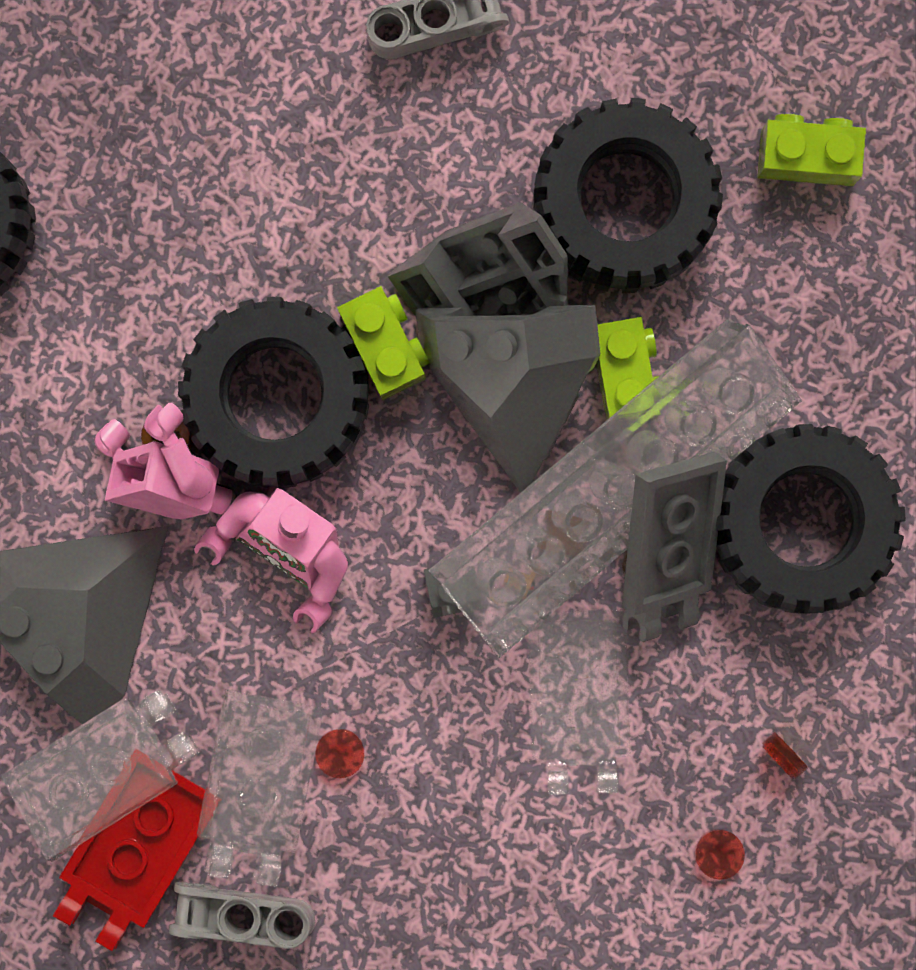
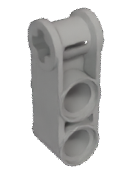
(464, 21)
(205, 914)

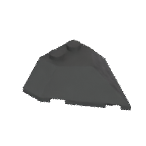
(488, 267)
(513, 375)
(79, 614)

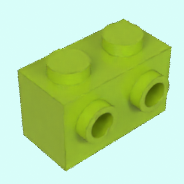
(811, 151)
(381, 342)
(624, 361)

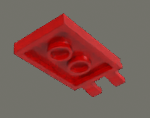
(133, 861)

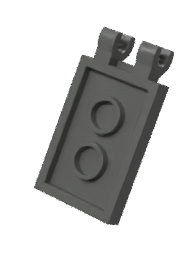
(672, 542)

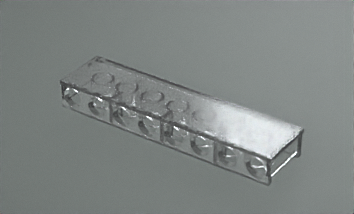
(581, 508)

